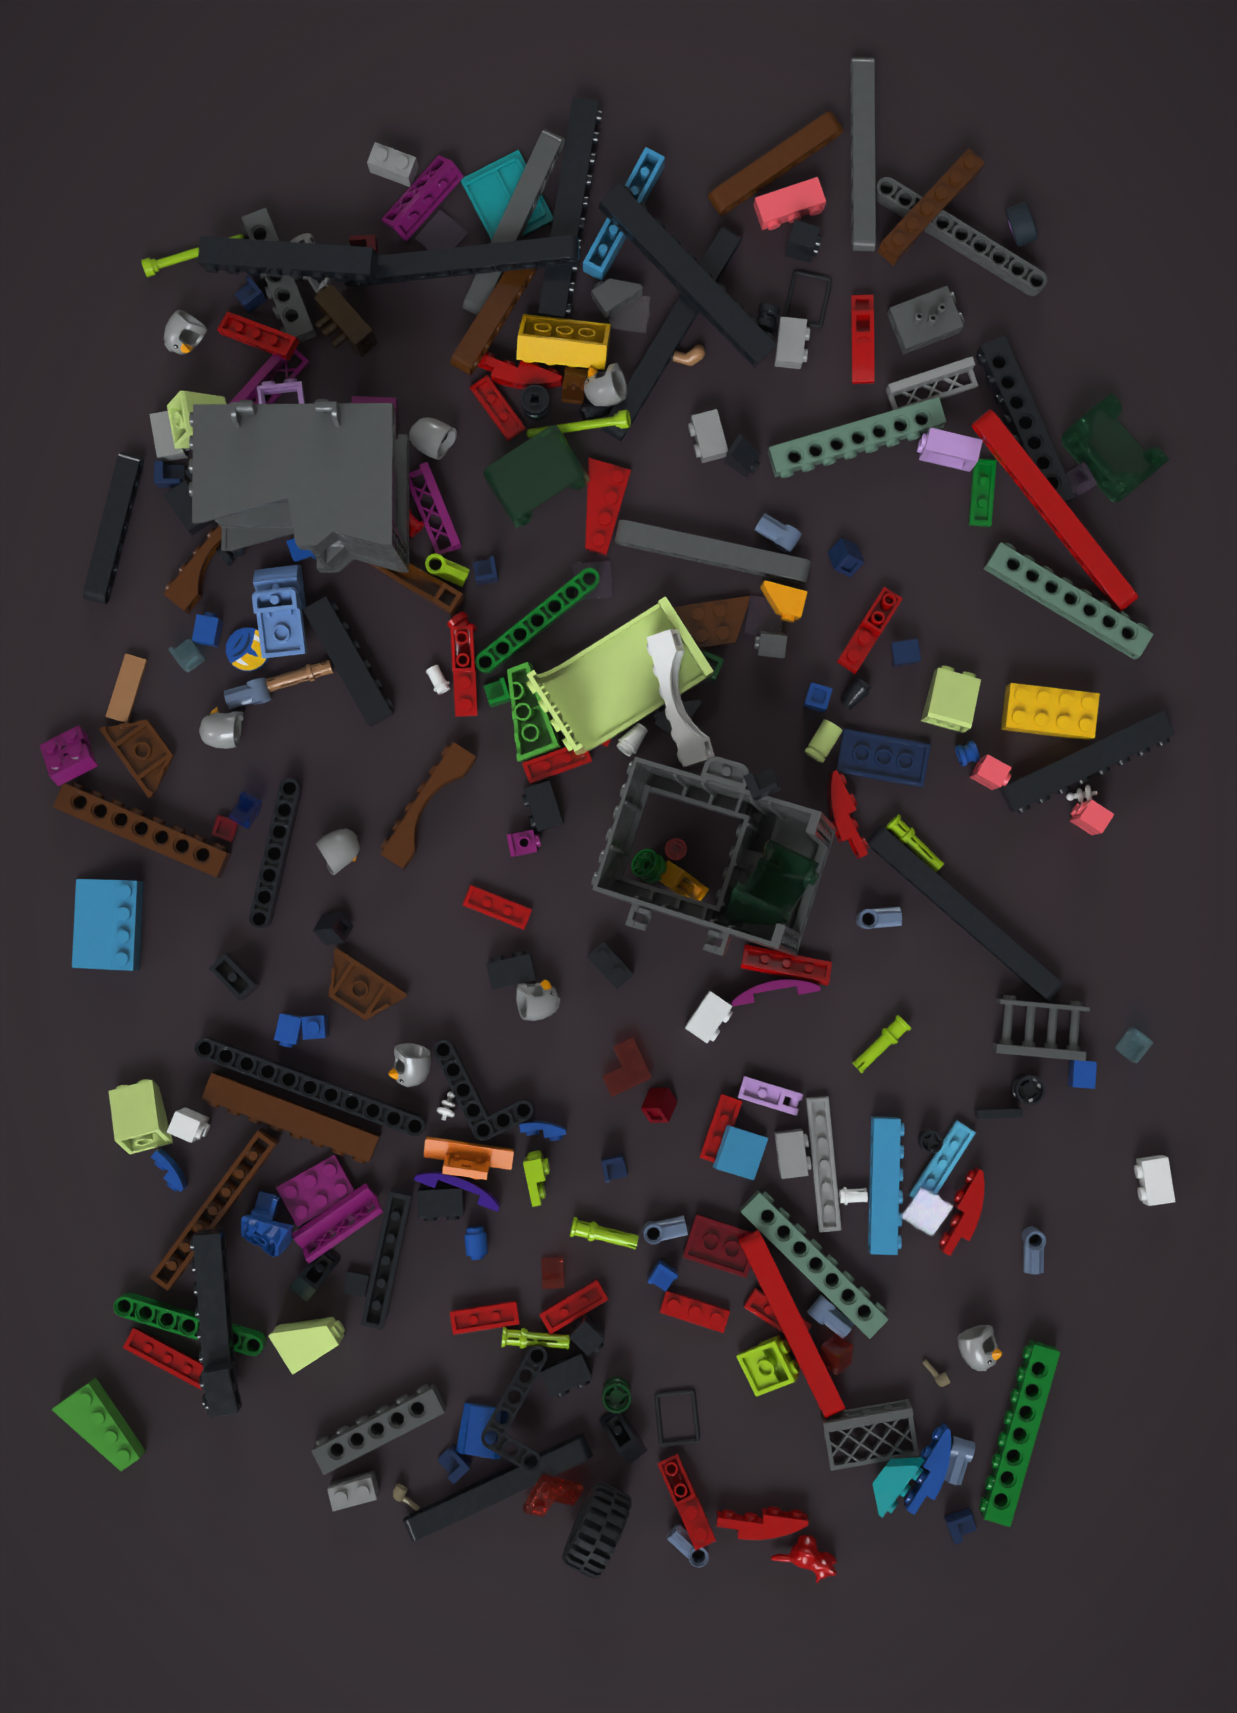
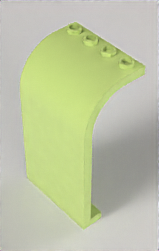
(614, 681)

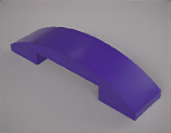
(486, 1198)

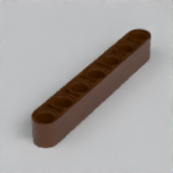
(775, 163)
(491, 319)

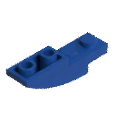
(936, 1463)

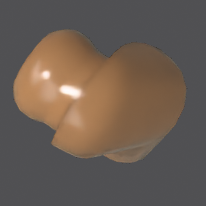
(691, 357)

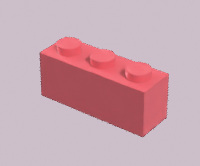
(789, 204)

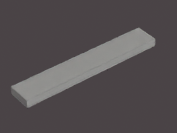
(823, 1164)

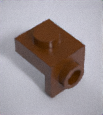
(573, 385)

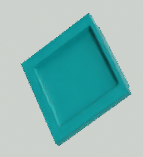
(492, 190)

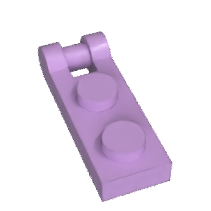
(769, 1095)

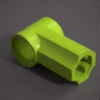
(449, 570)

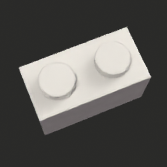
(709, 1017)
(188, 1125)
(1154, 1180)

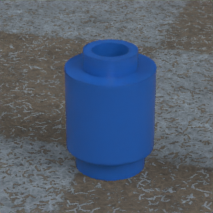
(476, 1242)

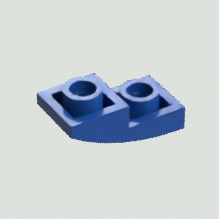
(550, 1130)
(174, 1176)

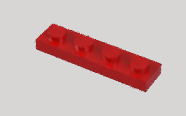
(258, 335)
(786, 965)
(164, 1356)

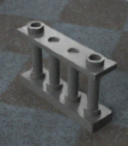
(1028, 1047)

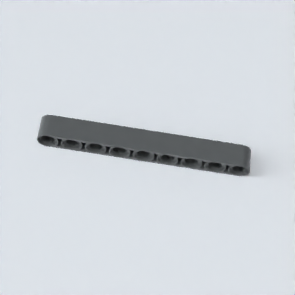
(862, 153)
(518, 211)
(972, 238)
(712, 552)

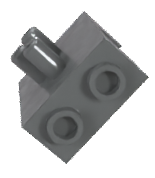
(925, 319)

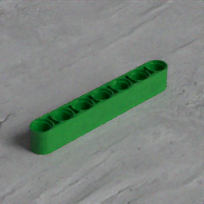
(542, 610)
(179, 1324)

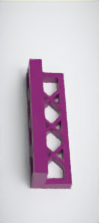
(424, 198)
(266, 373)
(439, 504)
(337, 1220)

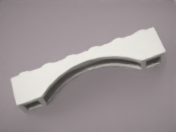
(667, 652)

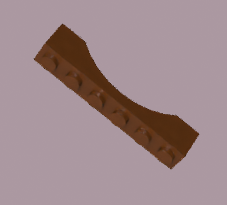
(930, 206)
(188, 586)
(427, 587)
(402, 844)

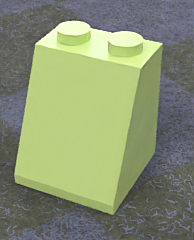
(179, 411)
(951, 699)
(139, 1117)
(306, 1340)

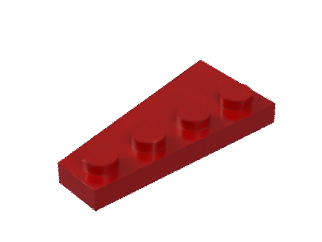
(604, 502)

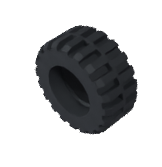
(597, 1530)

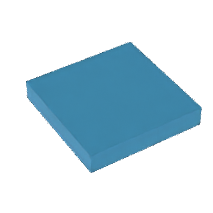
(740, 1152)

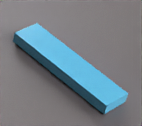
(944, 1160)

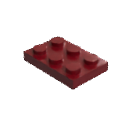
(717, 1245)

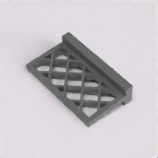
(870, 1416)

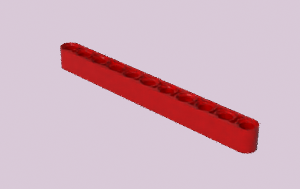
(1054, 510)

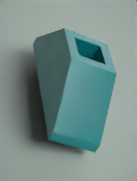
(894, 1482)

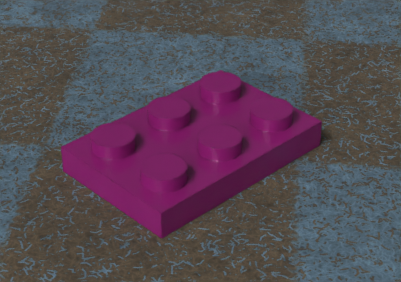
(315, 1190)

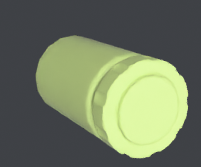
(823, 741)

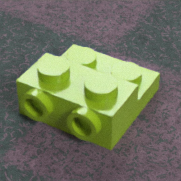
(536, 1171)
(769, 1365)

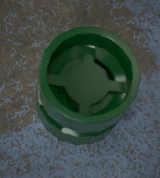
(616, 1394)

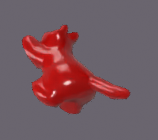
(806, 1556)

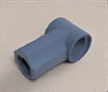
(783, 536)
(252, 693)
(880, 917)
(668, 1229)
(1033, 1252)
(826, 1313)
(961, 1453)
(680, 1539)

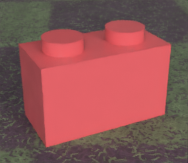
(991, 772)
(1091, 817)

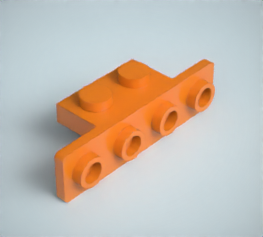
(468, 1158)

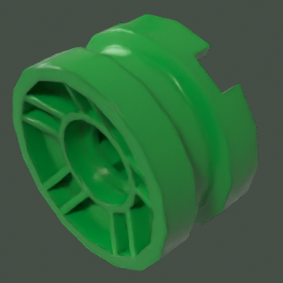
(648, 866)

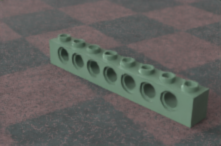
(930, 410)
(1055, 601)
(867, 1323)

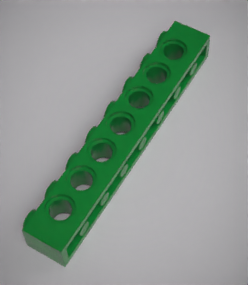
(1003, 1511)

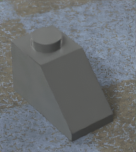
(614, 295)

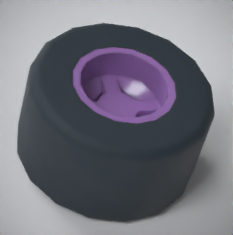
(1021, 224)

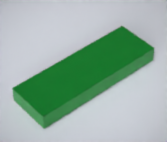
(982, 493)

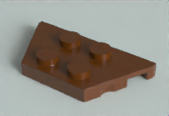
(714, 621)
(141, 752)
(360, 987)

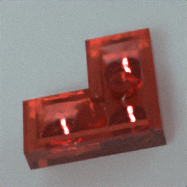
(632, 1071)
(551, 1490)

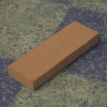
(126, 688)

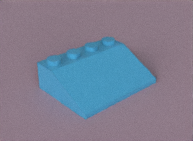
(107, 924)

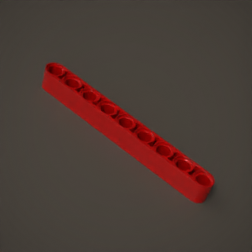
(791, 1324)

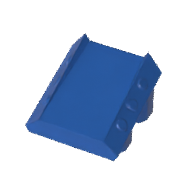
(270, 1235)
(472, 1424)

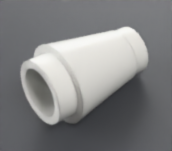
(632, 739)

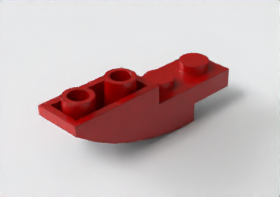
(862, 338)
(526, 374)
(869, 630)
(464, 671)
(840, 806)
(970, 1203)
(687, 1502)
(770, 1525)

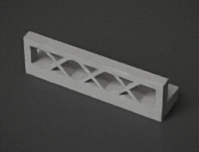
(930, 377)

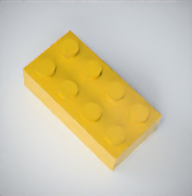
(563, 342)
(1050, 711)

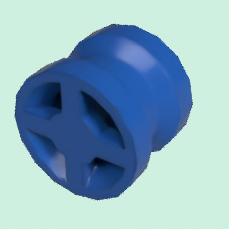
(967, 753)

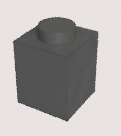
(771, 644)

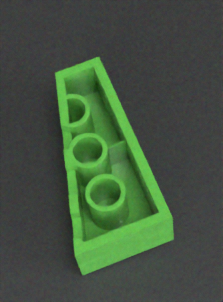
(532, 726)
(100, 1424)

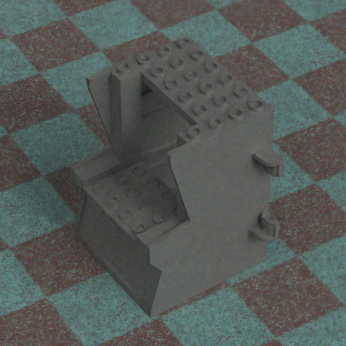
(306, 472)
(724, 791)

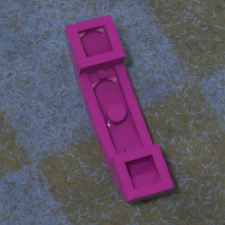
(747, 995)

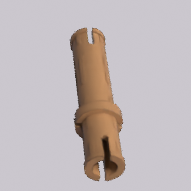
(297, 676)

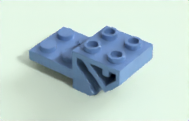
(279, 609)

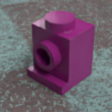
(514, 843)

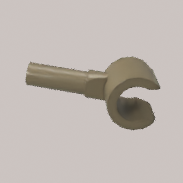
(941, 1379)
(399, 1495)

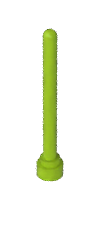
(152, 266)
(621, 419)

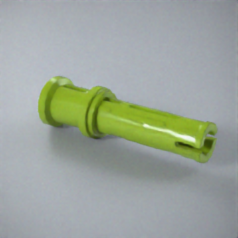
(907, 836)
(889, 1036)
(593, 1231)
(520, 1339)

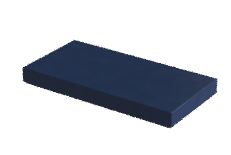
(883, 758)

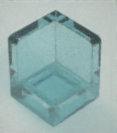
(187, 655)
(1133, 1045)

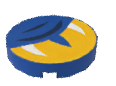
(244, 650)

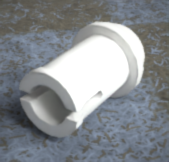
(438, 679)
(852, 1195)

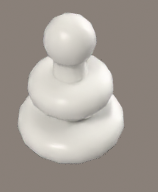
(1082, 794)
(445, 1111)

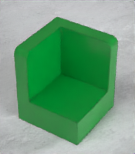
(497, 693)

